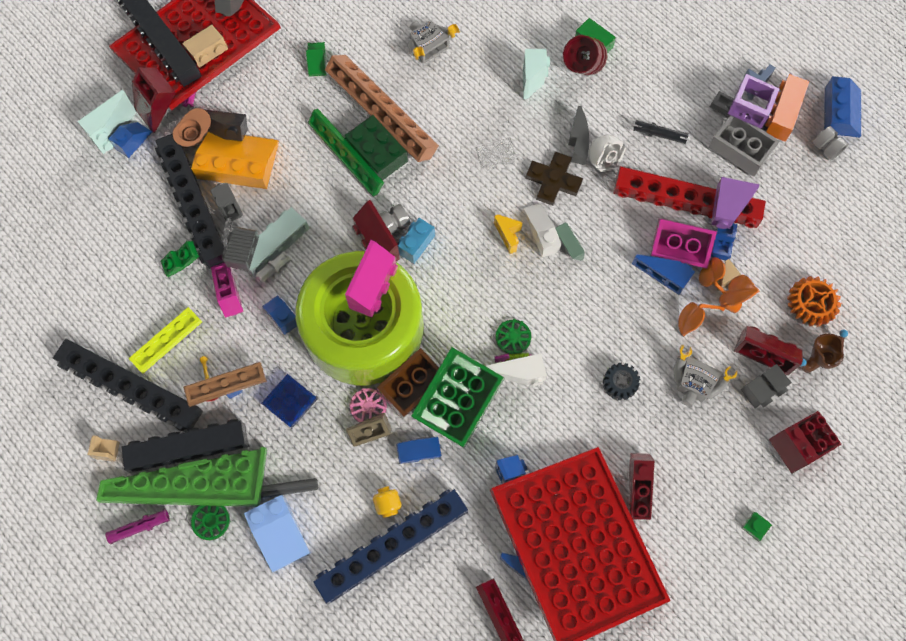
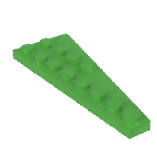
(211, 482)

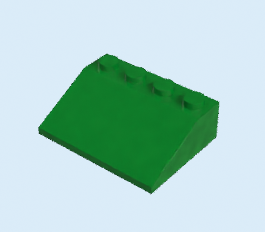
(458, 397)

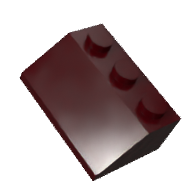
(372, 227)
(768, 350)

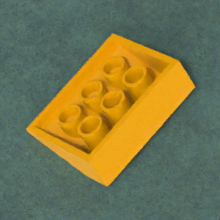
(234, 161)

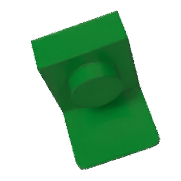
(316, 59)

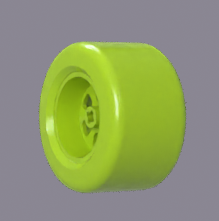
(358, 360)

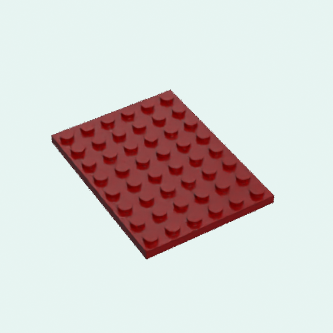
(187, 18)
(579, 547)

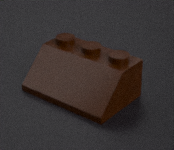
(408, 383)

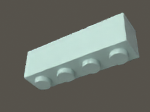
(277, 238)

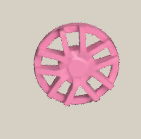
(368, 405)

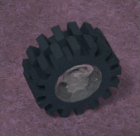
(619, 375)

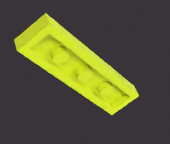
(165, 340)

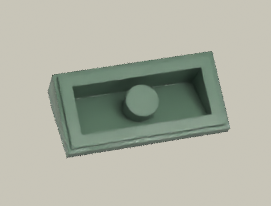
(570, 241)

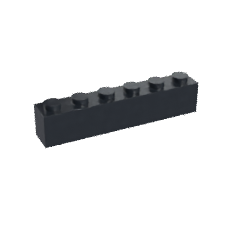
(184, 446)

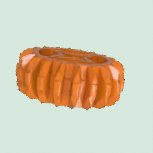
(814, 311)

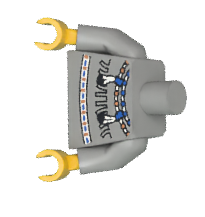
(429, 39)
(698, 379)

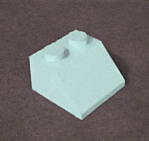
(534, 70)

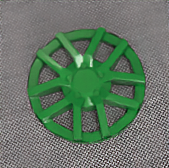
(513, 336)
(210, 522)

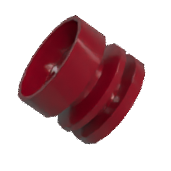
(576, 55)

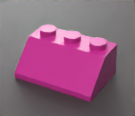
(683, 243)
(371, 280)

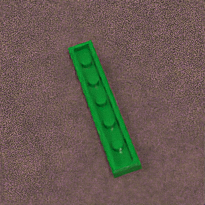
(345, 152)

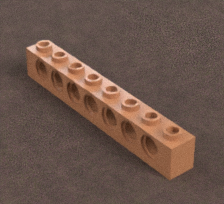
(380, 105)

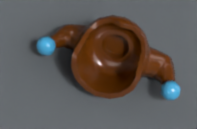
(826, 352)

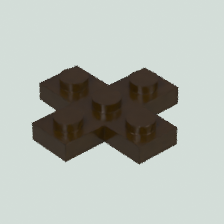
(554, 178)

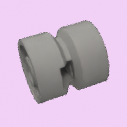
(830, 143)
(395, 218)

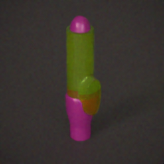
(506, 357)

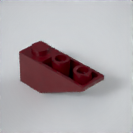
(641, 485)

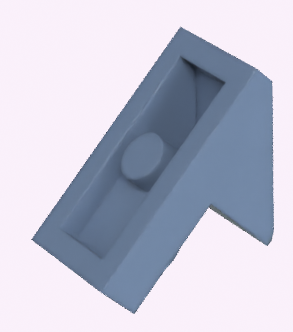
(763, 75)

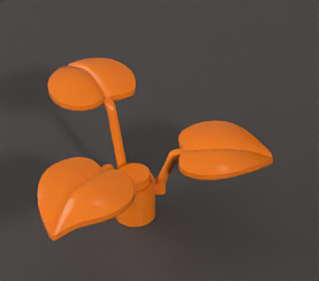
(739, 291)

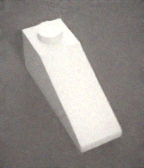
(542, 230)
(522, 370)

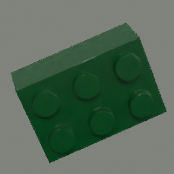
(377, 147)

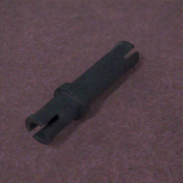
(662, 132)

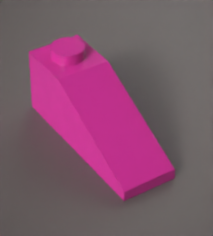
(226, 290)

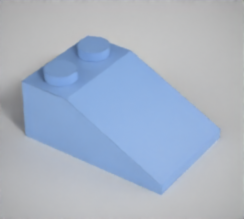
(277, 533)

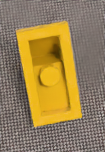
(507, 228)

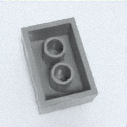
(743, 144)

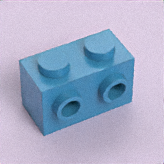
(416, 240)

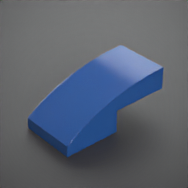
(724, 242)
(418, 450)

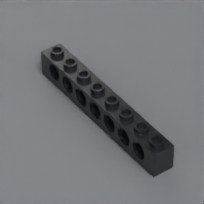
(165, 148)
(70, 352)

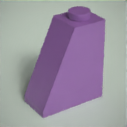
(731, 200)

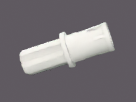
(272, 267)

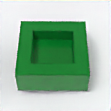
(756, 526)

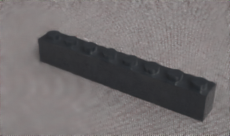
(161, 39)

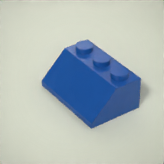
(843, 106)

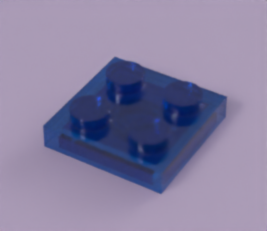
(289, 401)

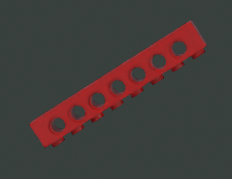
(680, 189)

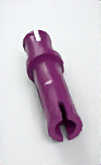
(146, 523)

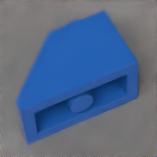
(129, 137)
(281, 314)
(510, 468)

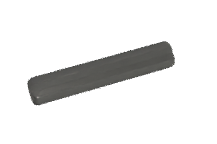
(289, 487)

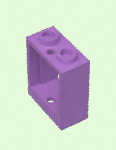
(740, 107)

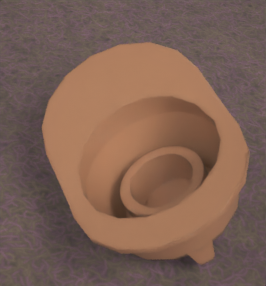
(192, 128)

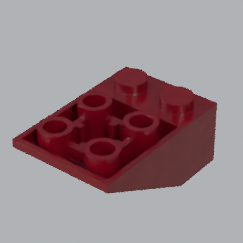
(151, 96)
(805, 442)

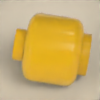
(387, 502)

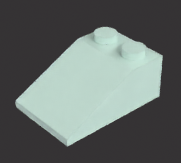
(106, 119)

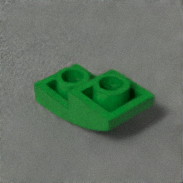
(180, 259)

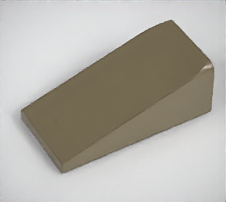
(369, 430)

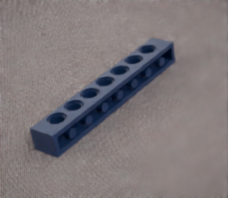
(324, 579)

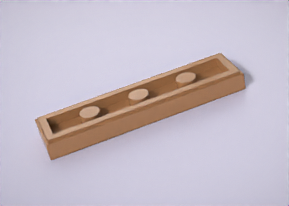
(224, 384)

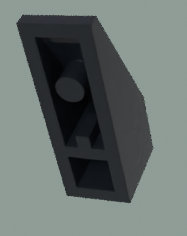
(228, 125)

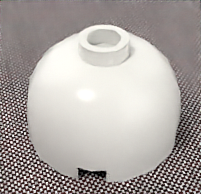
(606, 151)

